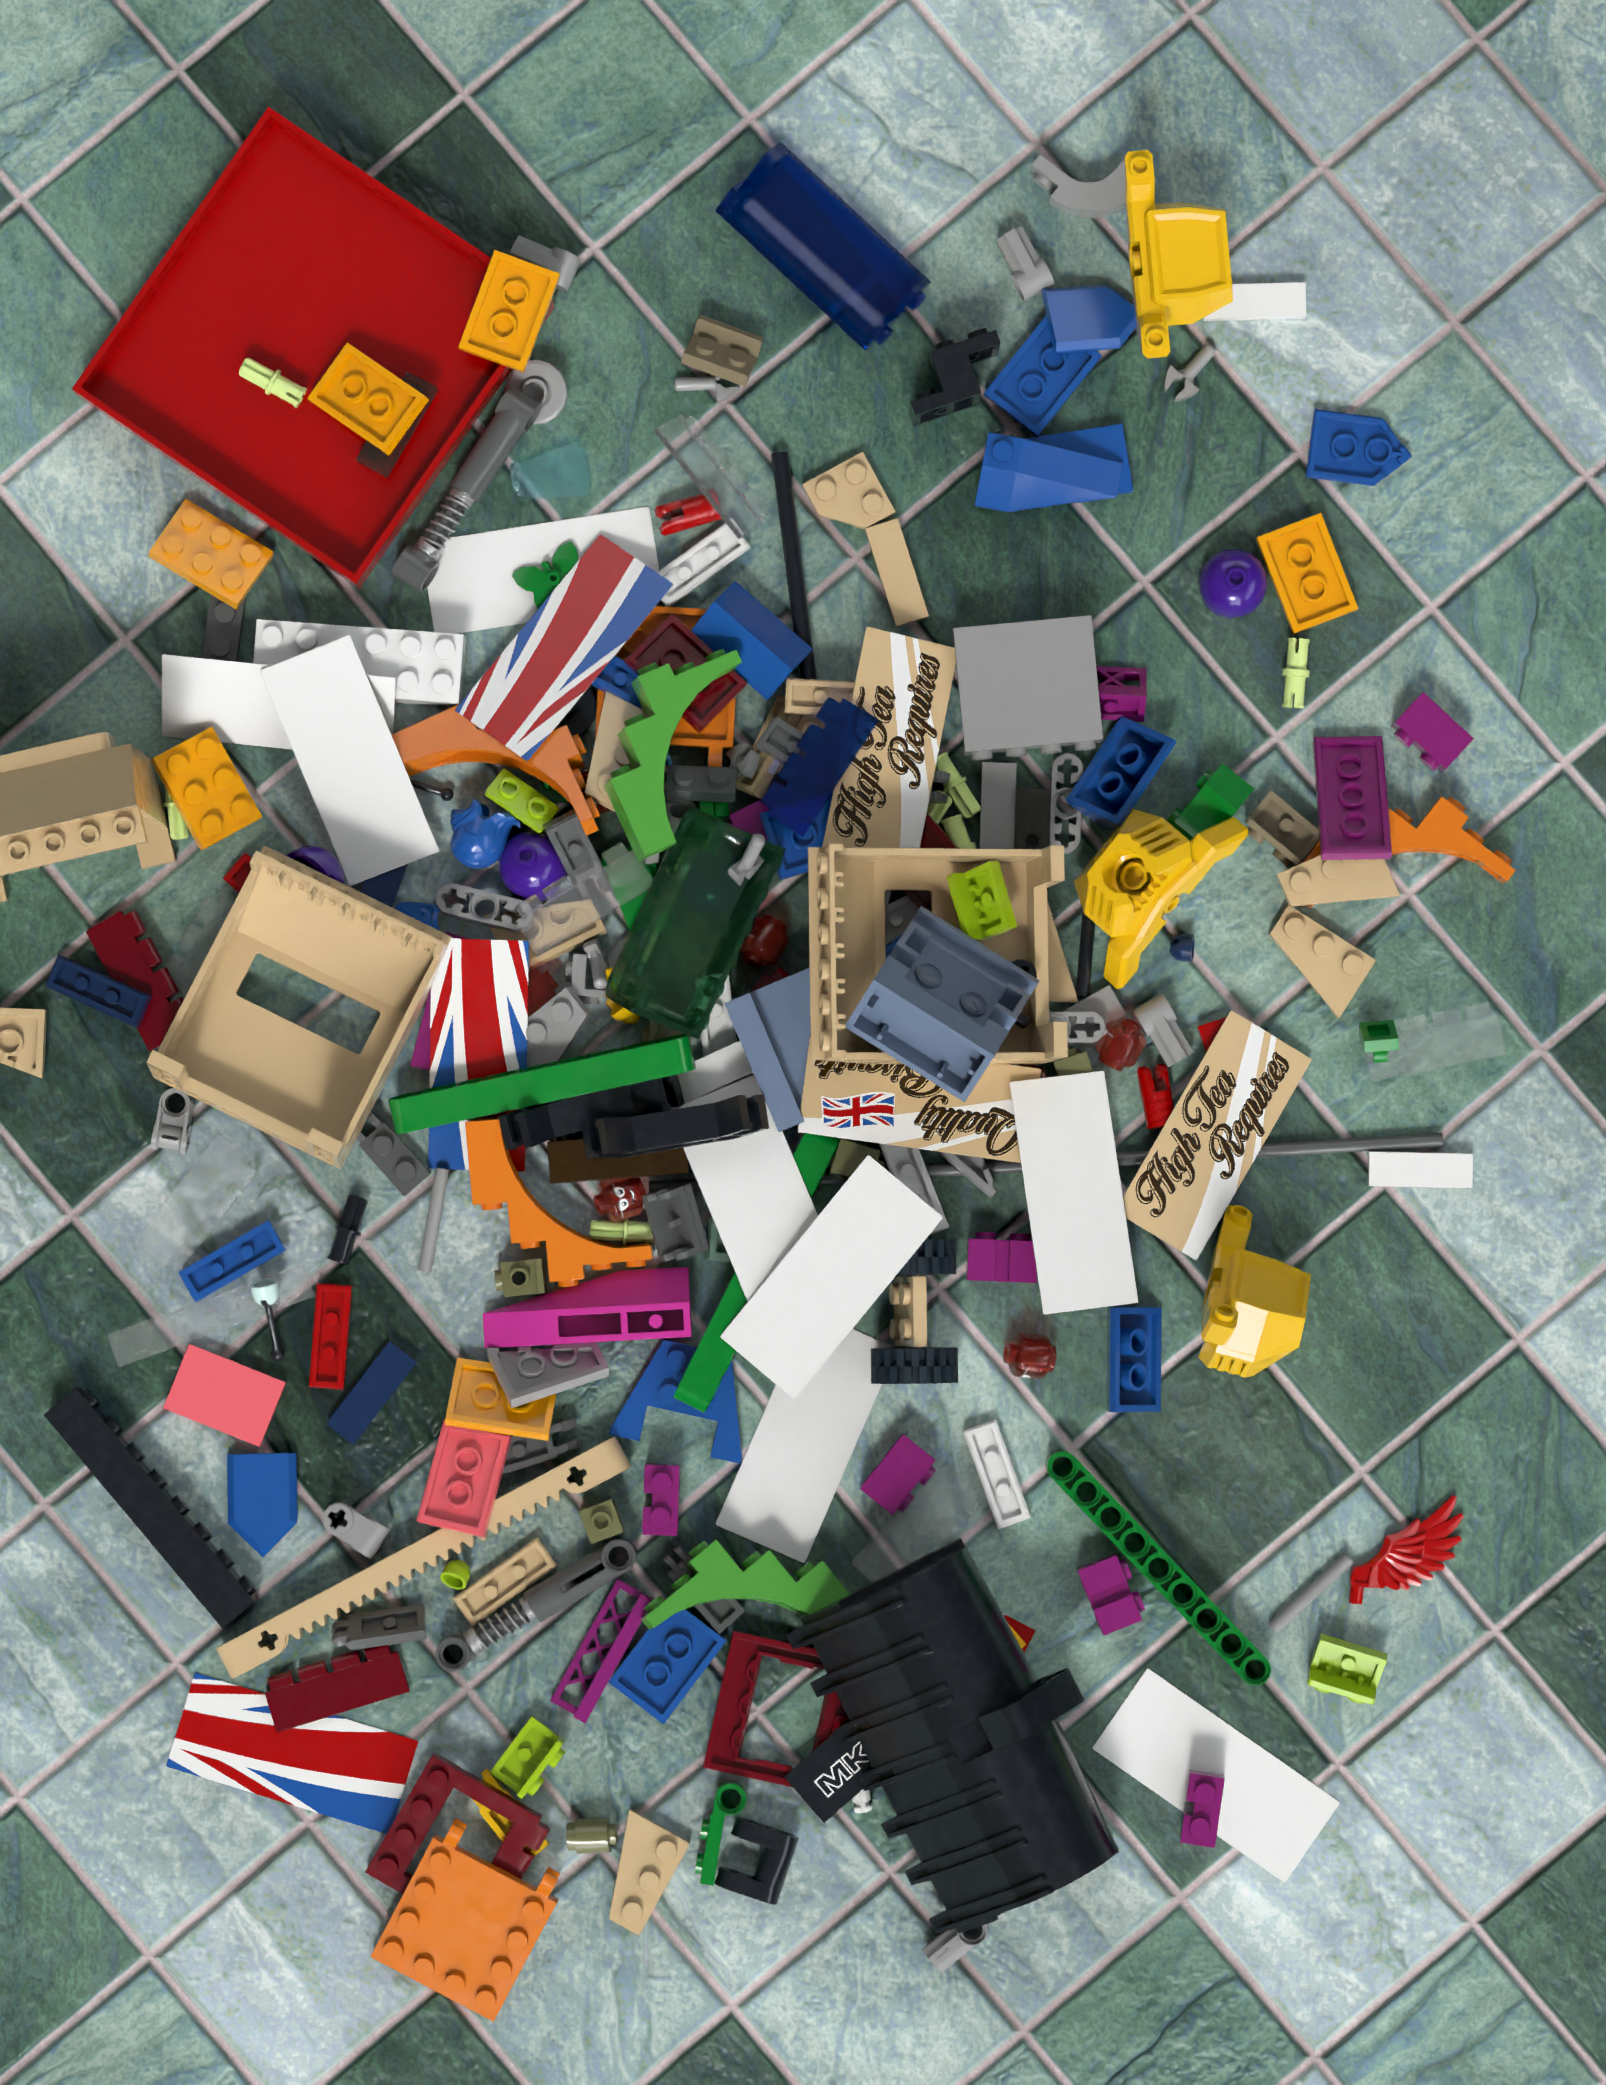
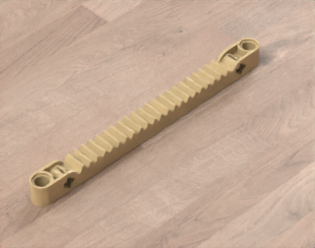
(248, 1650)

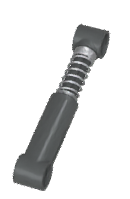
(511, 419)
(539, 1603)

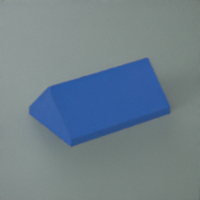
(762, 640)
(1120, 773)
(1134, 1359)

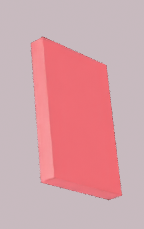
(224, 1395)
(464, 1480)

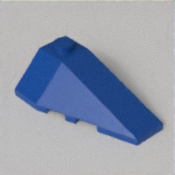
(1034, 475)

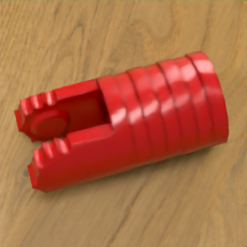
(696, 512)
(1159, 1103)

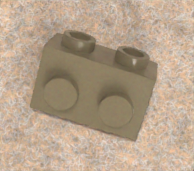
(1283, 829)

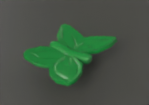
(542, 582)

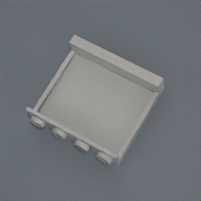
(1028, 687)

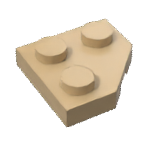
(850, 494)

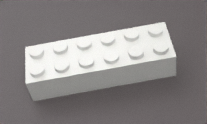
(424, 664)

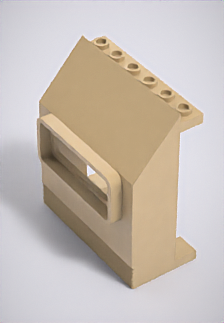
(78, 803)
(849, 937)
(270, 1067)

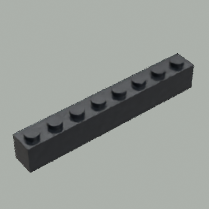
(151, 1506)

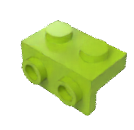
(521, 800)
(982, 901)
(1346, 1669)
(528, 1757)

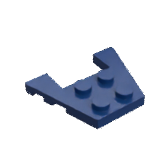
(658, 1388)

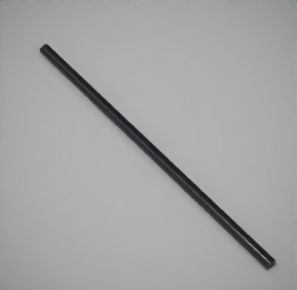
(793, 558)

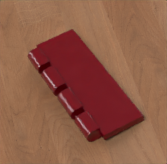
(133, 964)
(335, 1692)

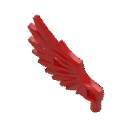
(1408, 1554)

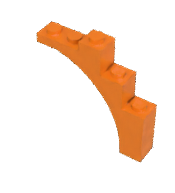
(454, 739)
(1441, 833)
(497, 1181)

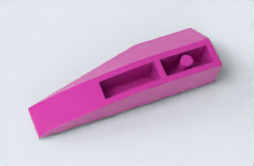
(598, 1310)

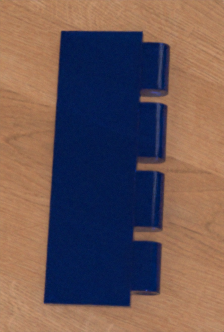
(826, 760)

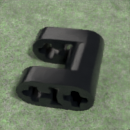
(771, 1867)

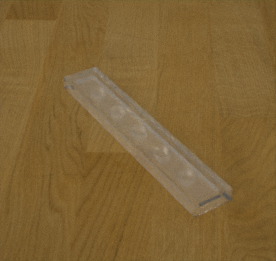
(205, 1318)

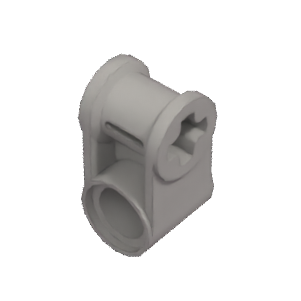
(173, 1124)
(361, 1531)

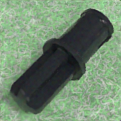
(348, 1229)

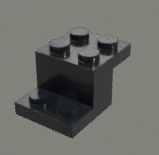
(954, 376)

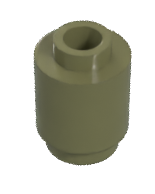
(591, 1835)

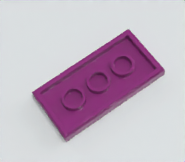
(1351, 798)

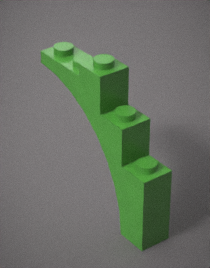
(640, 792)
(762, 1580)

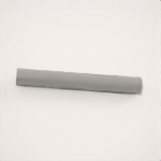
(433, 1220)
(1310, 1593)

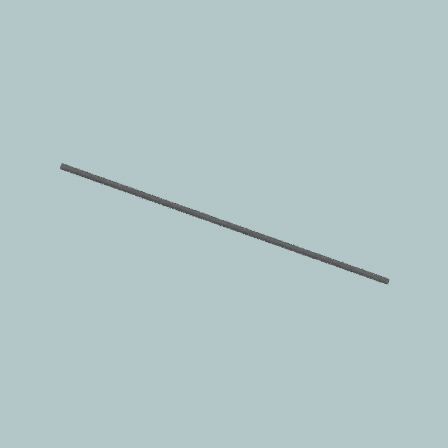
(1138, 1157)

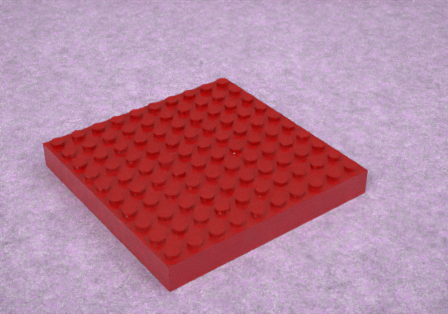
(286, 271)

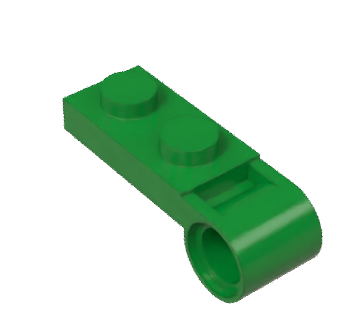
(712, 1831)

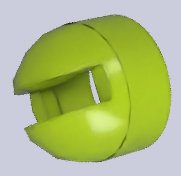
(456, 1574)

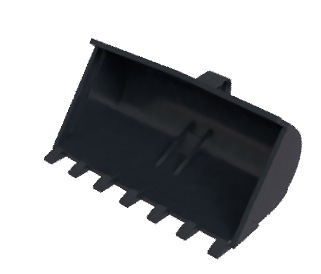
(960, 1737)

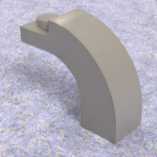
(1081, 198)

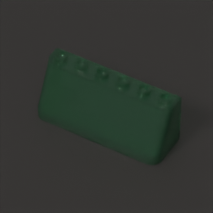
(691, 925)

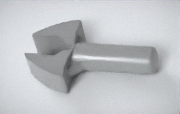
(1189, 373)
(705, 383)
(744, 760)
(750, 860)
(598, 962)

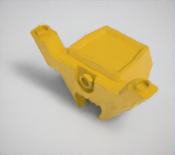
(1174, 258)
(1140, 879)
(1250, 1303)

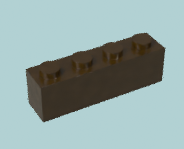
(569, 1163)

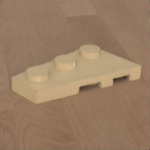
(1337, 881)
(1322, 957)

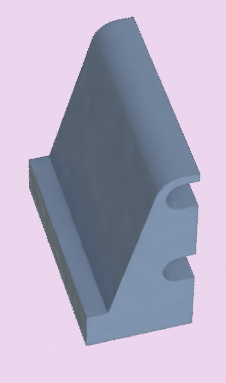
(942, 1004)
(775, 1038)

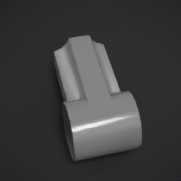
(552, 259)
(1028, 271)
(1159, 1024)
(951, 1946)

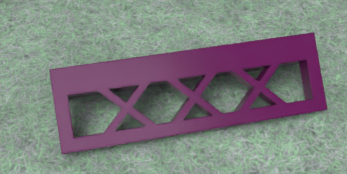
(1122, 700)
(613, 1657)

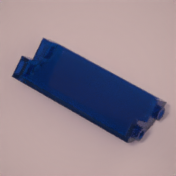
(823, 247)

